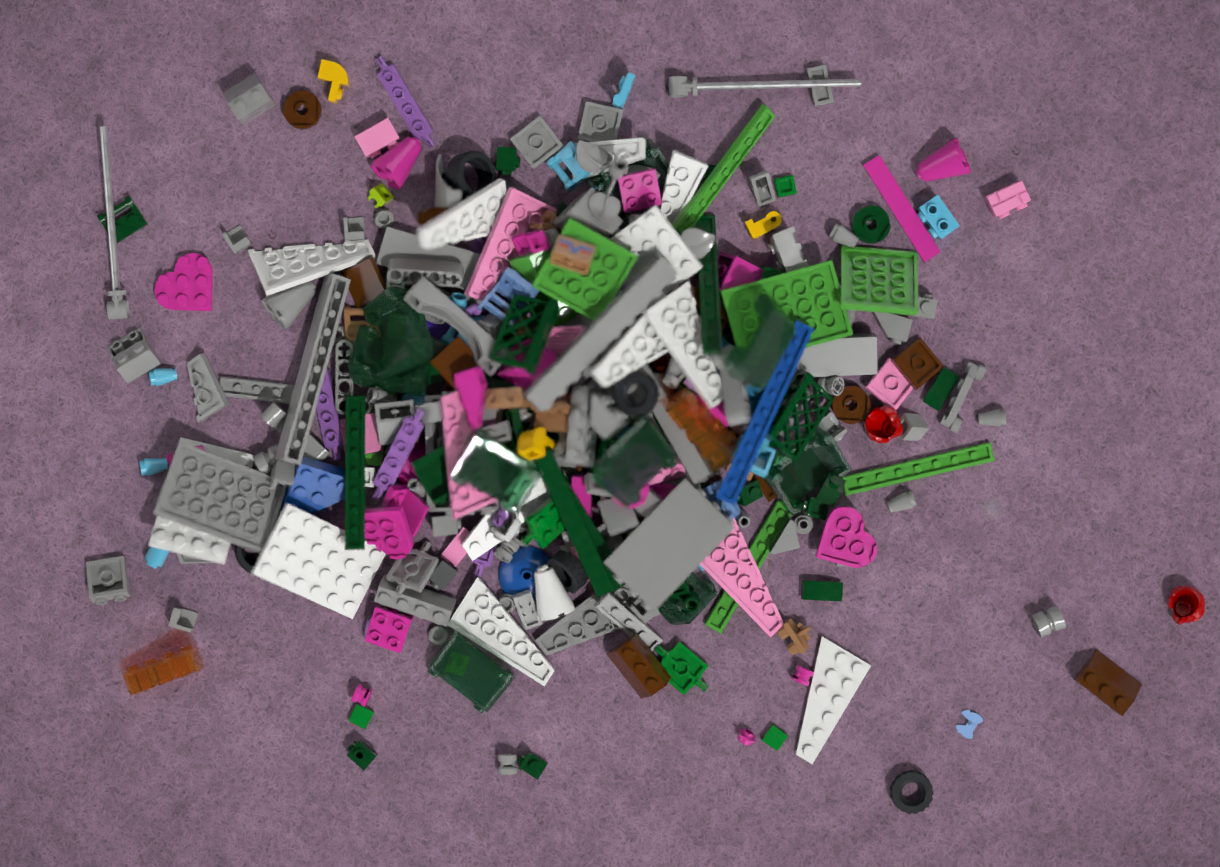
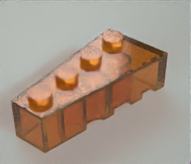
(702, 428)
(163, 670)

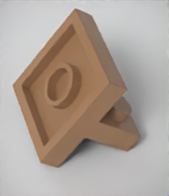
(557, 417)

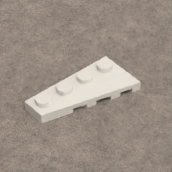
(628, 149)
(680, 184)

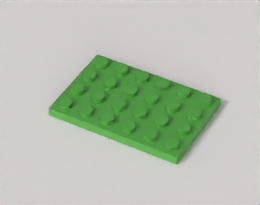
(803, 294)

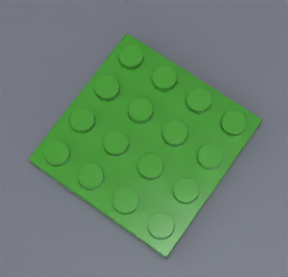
(879, 280)
(597, 289)

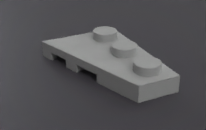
(207, 390)

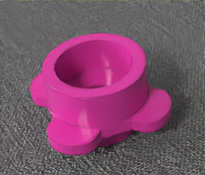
(746, 736)

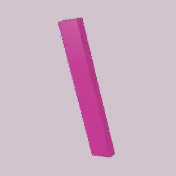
(901, 208)

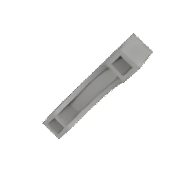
(428, 299)

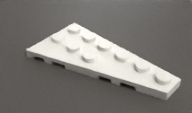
(466, 220)
(303, 263)
(680, 331)
(634, 349)
(481, 536)
(490, 626)
(831, 689)

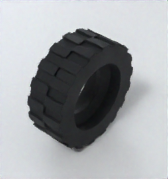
(650, 387)
(568, 570)
(911, 806)

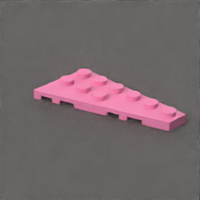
(512, 219)
(456, 429)
(739, 576)

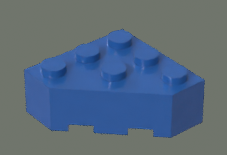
(315, 486)

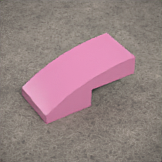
(455, 551)

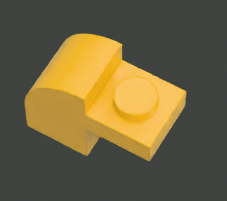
(334, 74)
(534, 443)

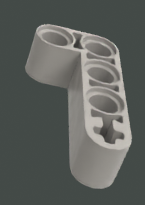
(448, 272)
(344, 377)
(734, 393)
(276, 416)

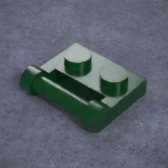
(127, 224)

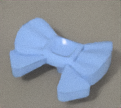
(967, 730)

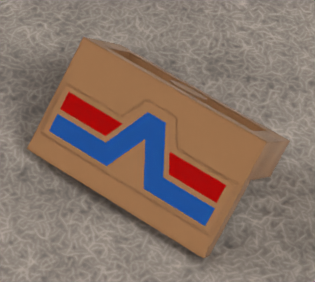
(572, 254)

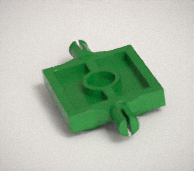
(544, 524)
(683, 667)

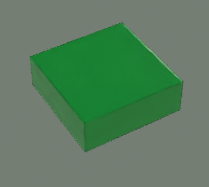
(785, 186)
(361, 716)
(774, 737)

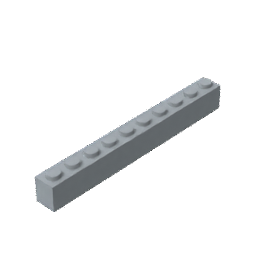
(600, 333)
(312, 369)

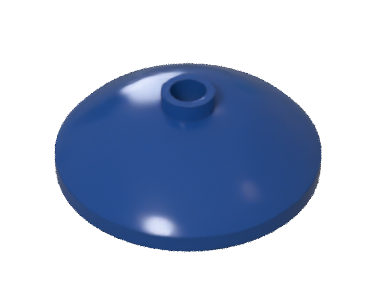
(524, 560)

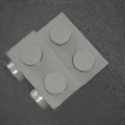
(108, 580)

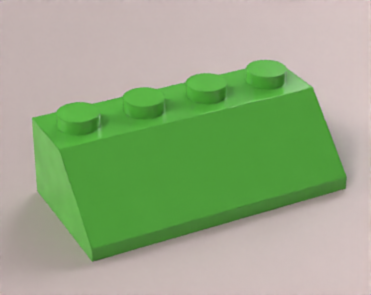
(529, 267)

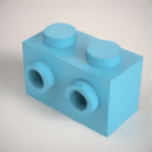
(937, 217)

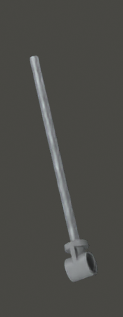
(680, 86)
(117, 307)

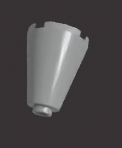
(289, 303)

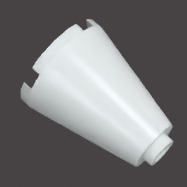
(550, 595)

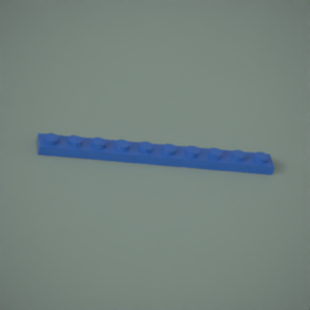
(763, 416)

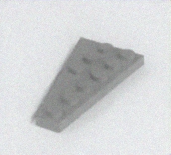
(582, 624)

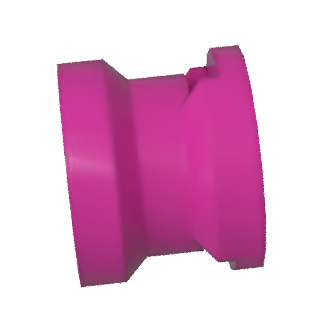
(802, 675)
(359, 695)

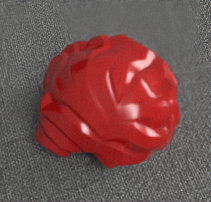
(883, 424)
(1186, 604)

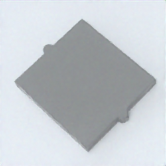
(617, 517)

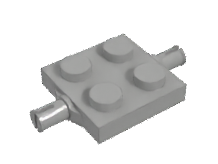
(413, 570)

